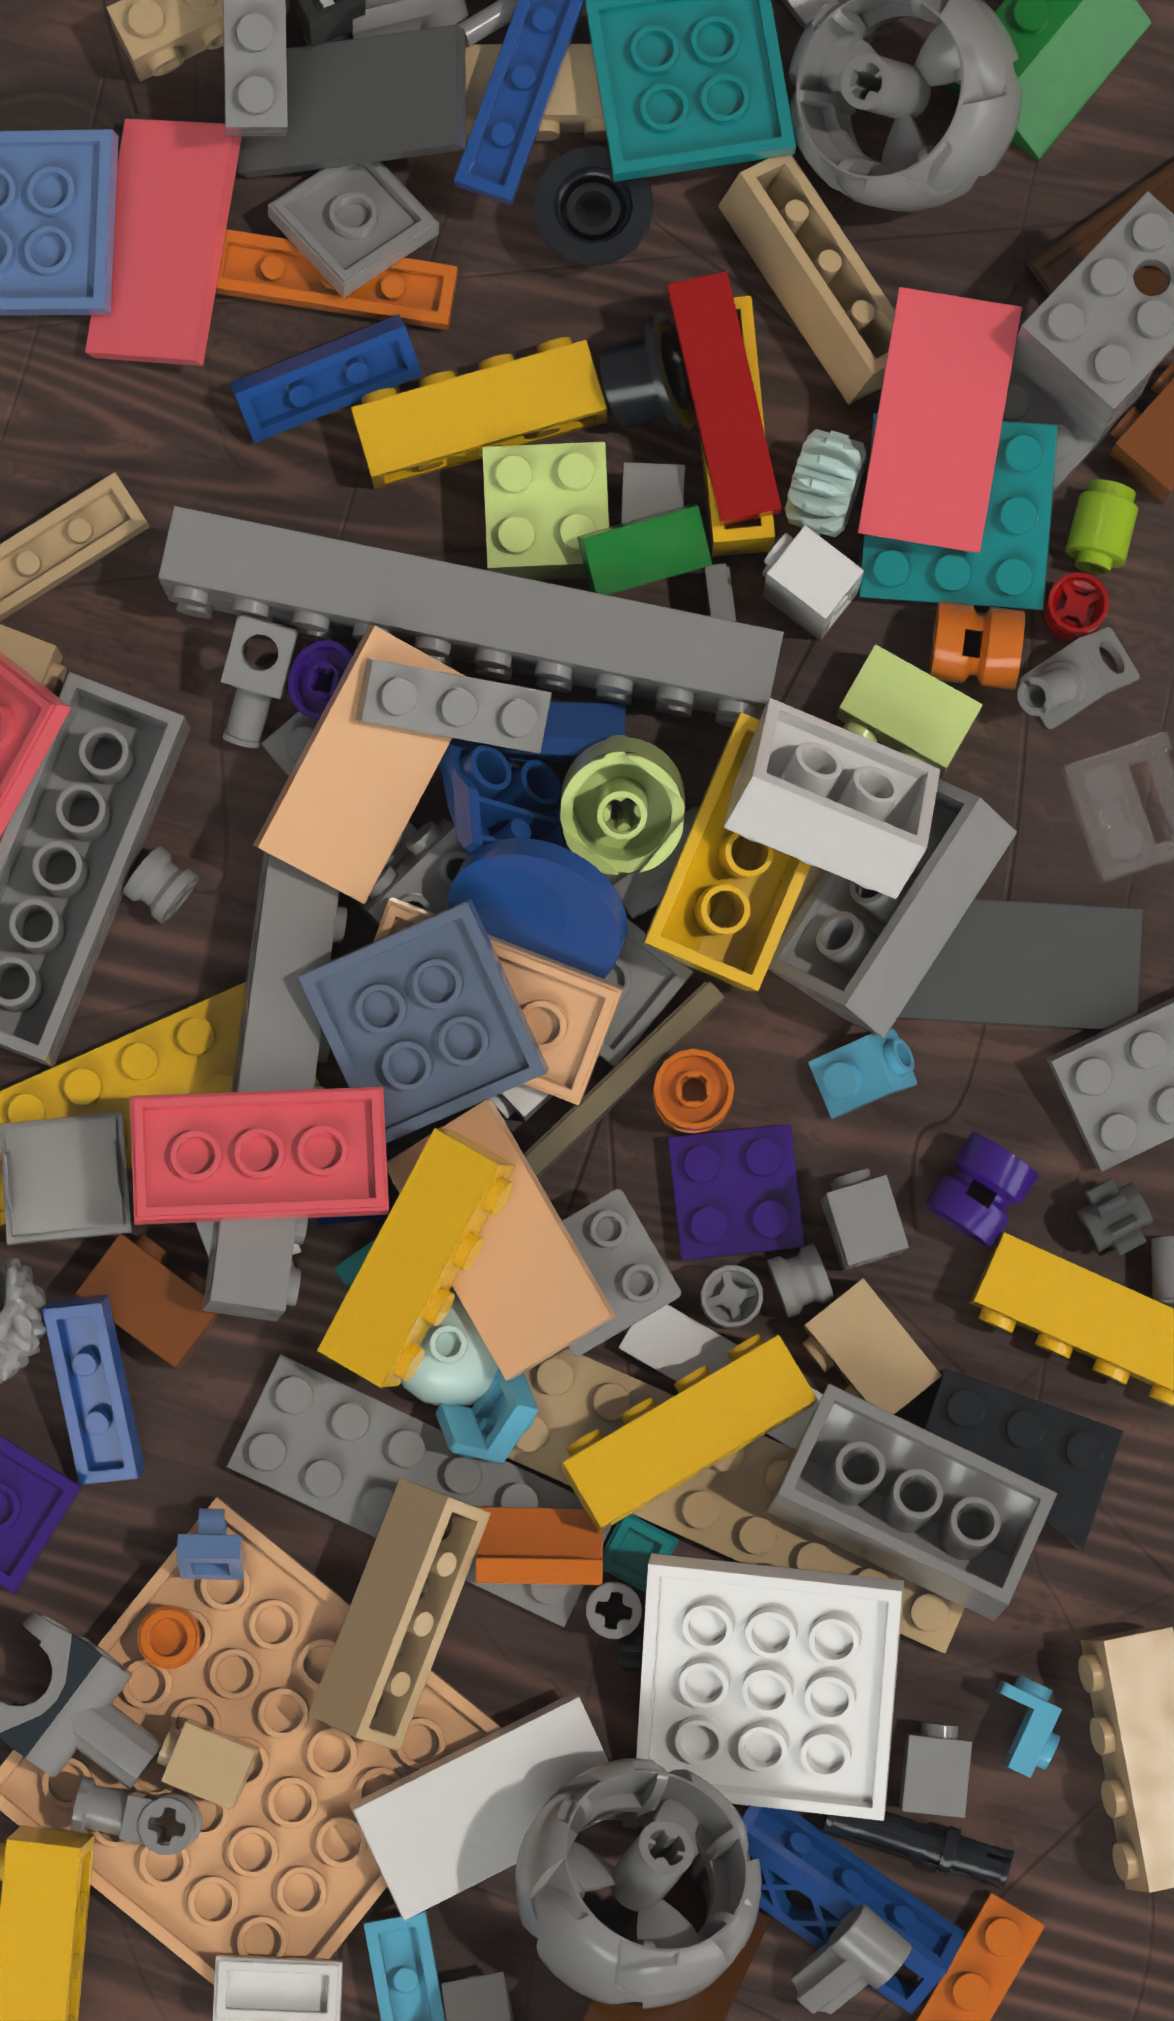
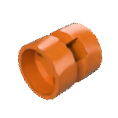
(998, 645)
(693, 1092)

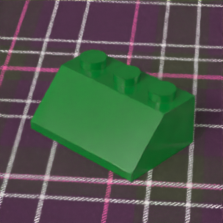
(1064, 59)

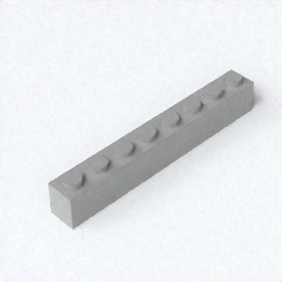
(275, 1052)

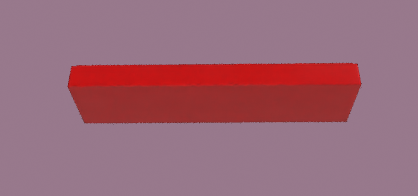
(724, 398)

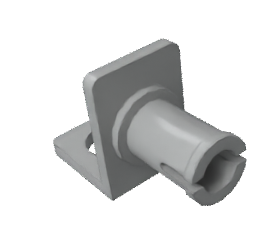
(1075, 678)
(254, 683)

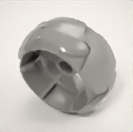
(842, 72)
(684, 1826)

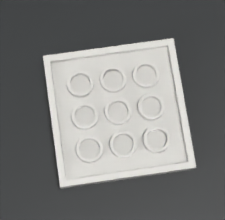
(771, 1682)

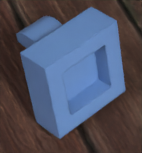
(211, 1551)

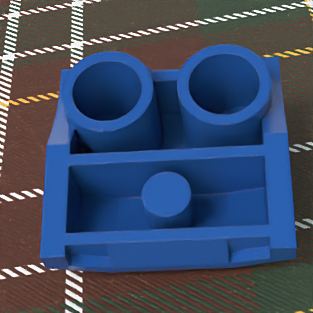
(498, 801)

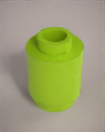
(1102, 527)

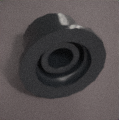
(586, 212)
(648, 377)

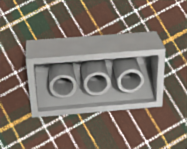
(870, 950)
(912, 1503)

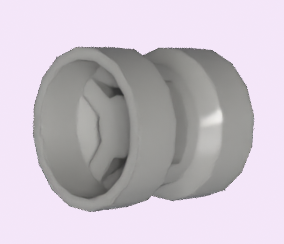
(734, 1289)

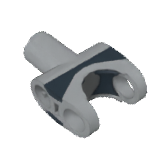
(77, 1710)

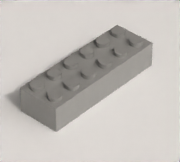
(74, 853)

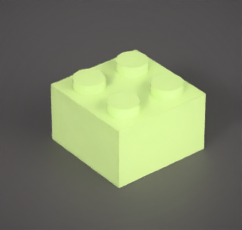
(540, 504)

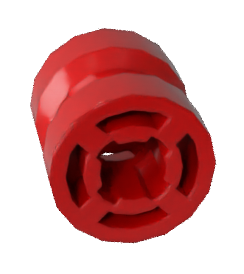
(1083, 599)

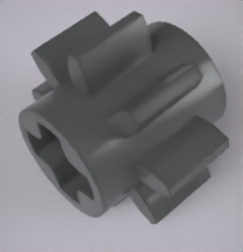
(1114, 1217)

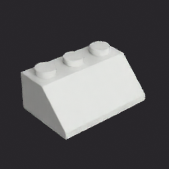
(833, 799)

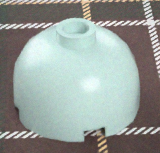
(455, 1362)

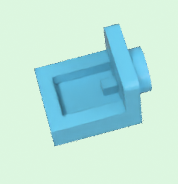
(863, 1072)
(493, 1422)
(1034, 1739)

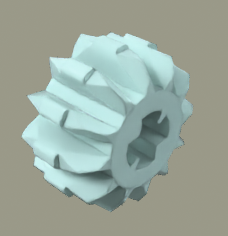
(825, 482)

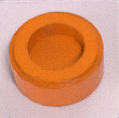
(169, 1637)

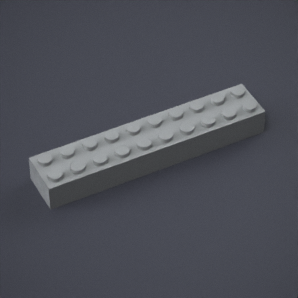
(471, 616)

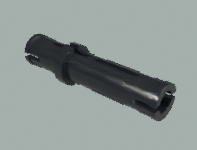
(927, 1844)

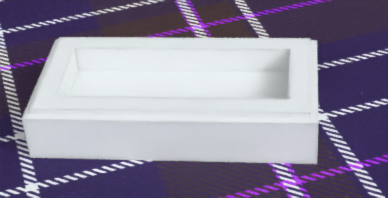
(277, 1989)

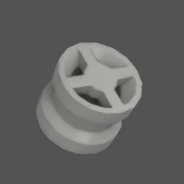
(160, 884)
(800, 1280)

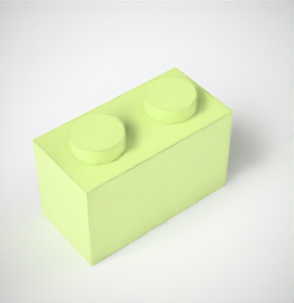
(907, 710)

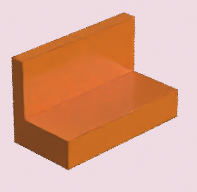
(540, 1547)

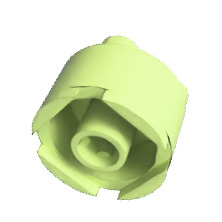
(618, 771)

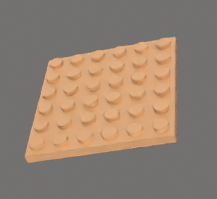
(288, 1861)

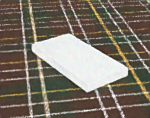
(472, 1808)

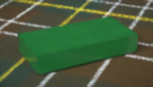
(645, 550)

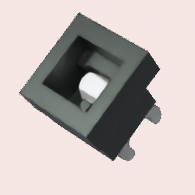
(326, 19)

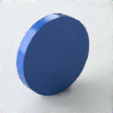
(544, 902)

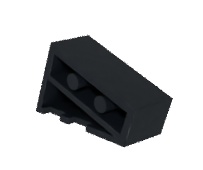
(1031, 1440)

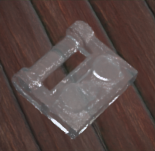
(1113, 809)

